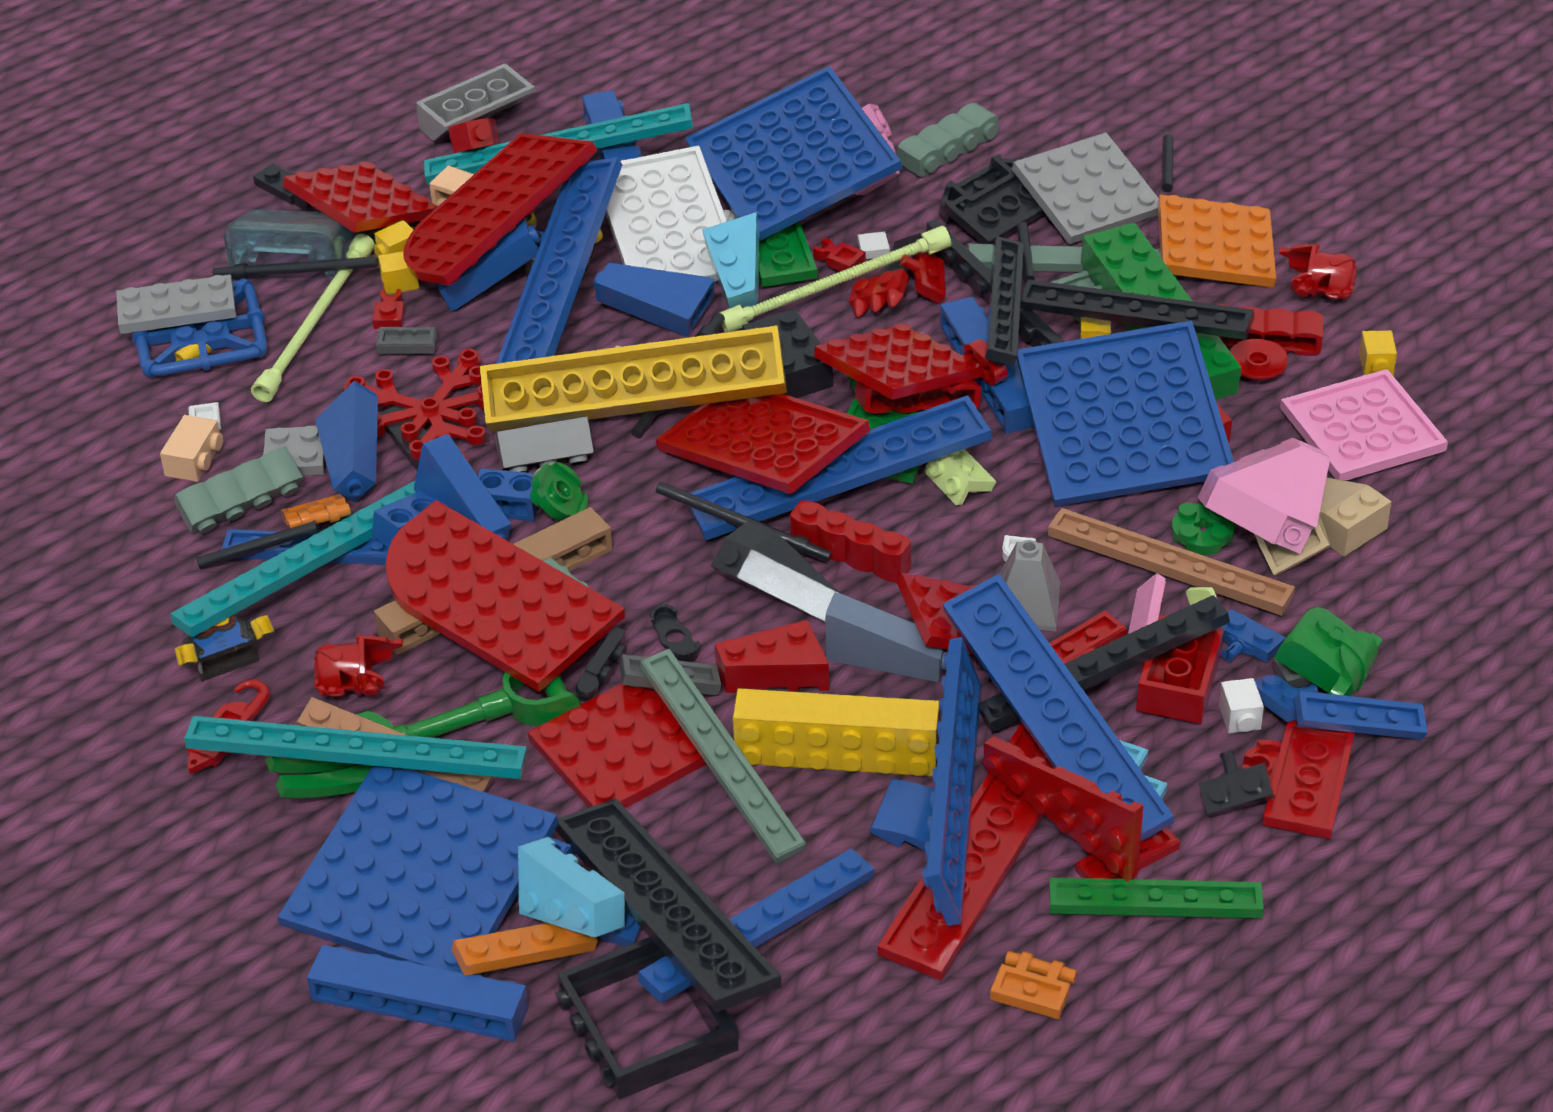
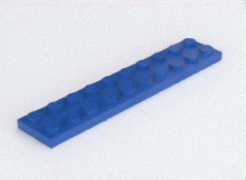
(560, 262)
(875, 456)
(1049, 697)
(953, 783)

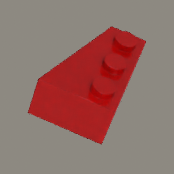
(773, 659)

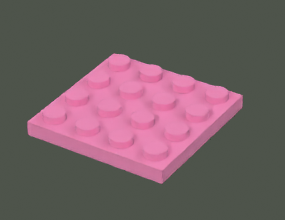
(1364, 425)

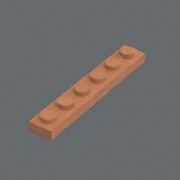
(328, 716)

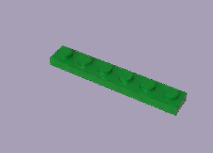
(1155, 897)

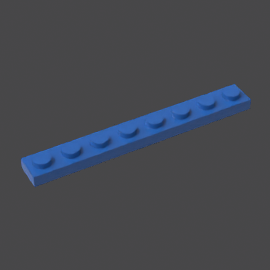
(773, 914)

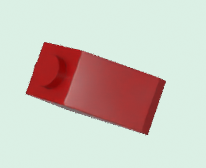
(474, 134)

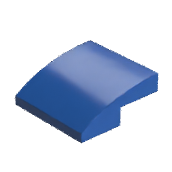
(904, 814)

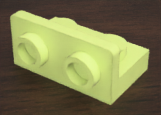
(959, 475)

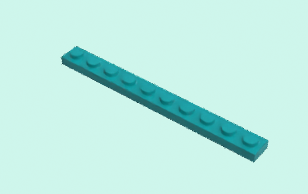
(603, 134)
(281, 569)
(356, 747)

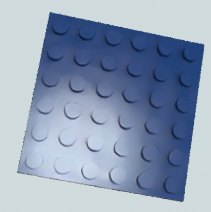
(794, 152)
(1123, 412)
(415, 868)

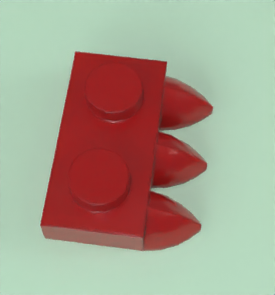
(877, 290)

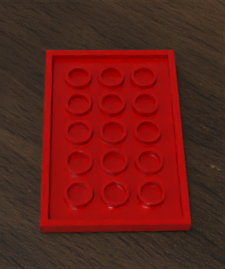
(764, 438)

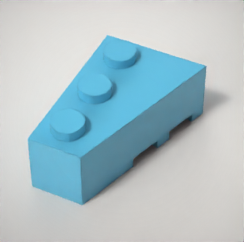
(735, 258)
(565, 893)

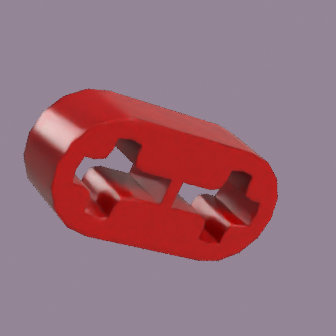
(990, 372)

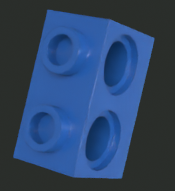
(511, 492)
(394, 516)

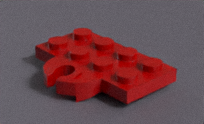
(1305, 776)

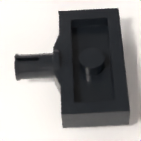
(1236, 787)

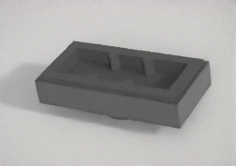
(406, 340)

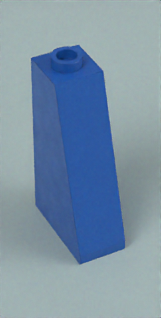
(495, 264)
(655, 295)
(350, 440)
(451, 480)

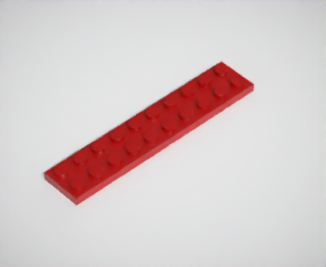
(997, 835)

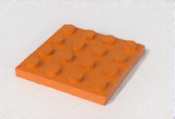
(1216, 240)

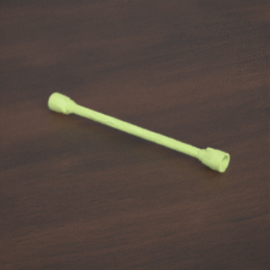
(931, 242)
(268, 383)

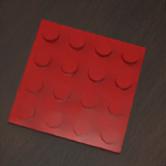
(359, 196)
(897, 361)
(617, 746)

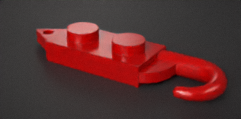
(237, 711)

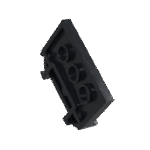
(990, 202)

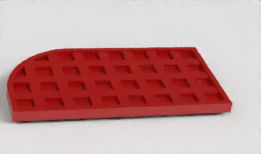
(491, 205)
(494, 596)

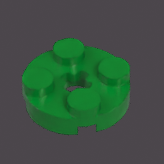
(545, 492)
(1187, 531)

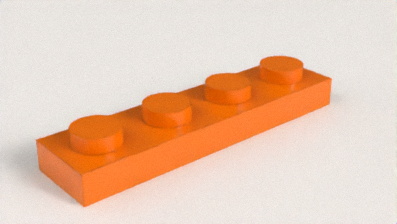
(519, 947)

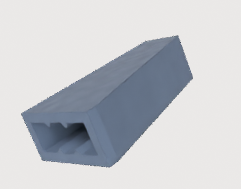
(878, 641)

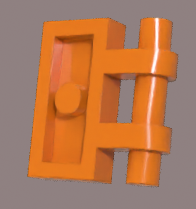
(321, 510)
(1030, 990)

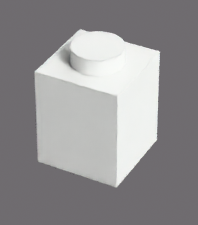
(1241, 705)

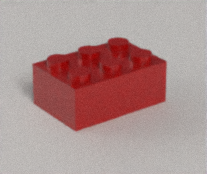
(1181, 679)

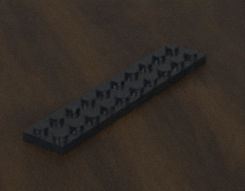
(669, 906)

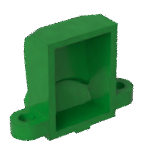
(1329, 652)

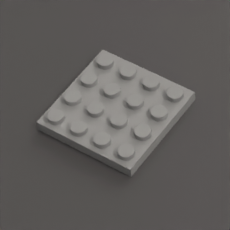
(1087, 187)

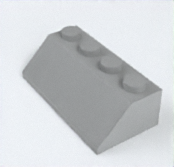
(472, 100)

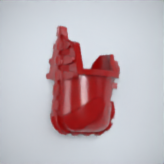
(1320, 272)
(350, 666)

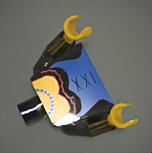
(224, 646)

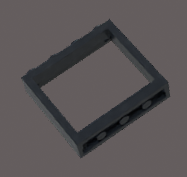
(658, 1068)

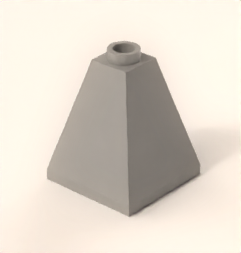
(1034, 582)

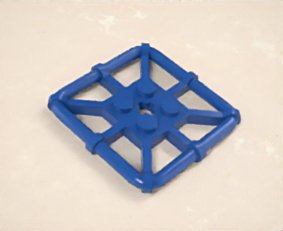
(213, 333)

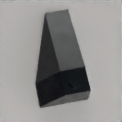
(772, 567)

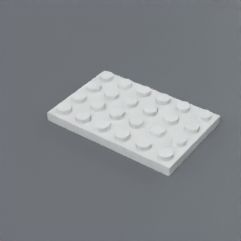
(661, 212)

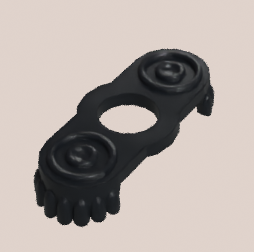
(666, 622)

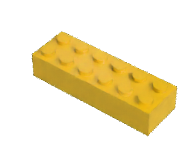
(837, 731)

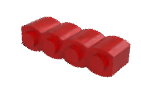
(1292, 331)
(878, 403)
(852, 541)

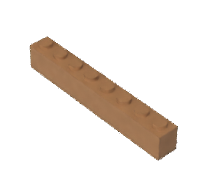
(566, 542)

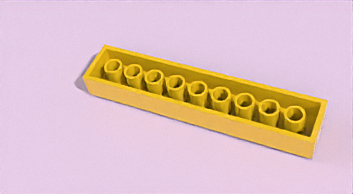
(633, 379)

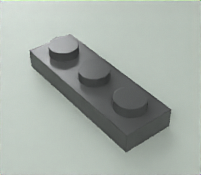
(704, 676)

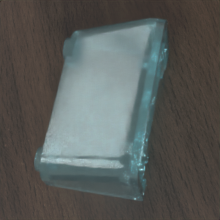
(286, 233)

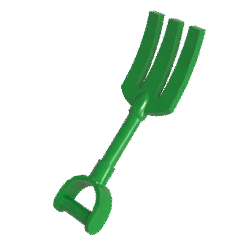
(485, 708)

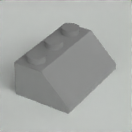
(544, 444)

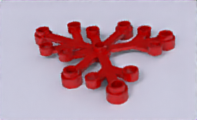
(433, 408)

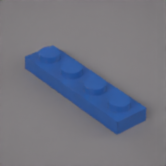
(1360, 715)

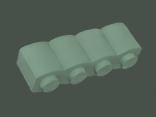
(947, 139)
(239, 489)

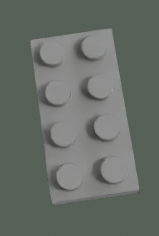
(175, 304)

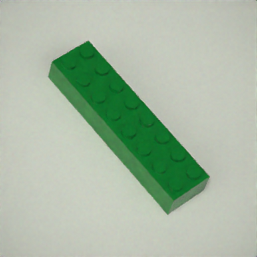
(1128, 263)

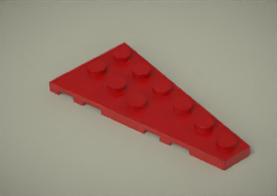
(1075, 804)

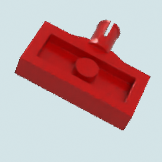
(928, 275)

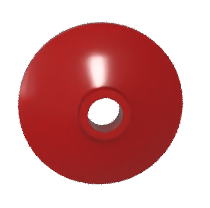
(1260, 358)

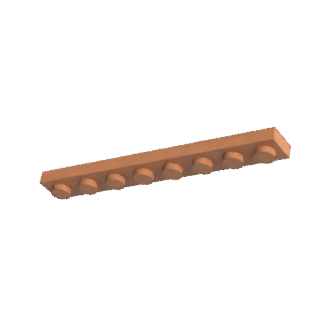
(1171, 561)

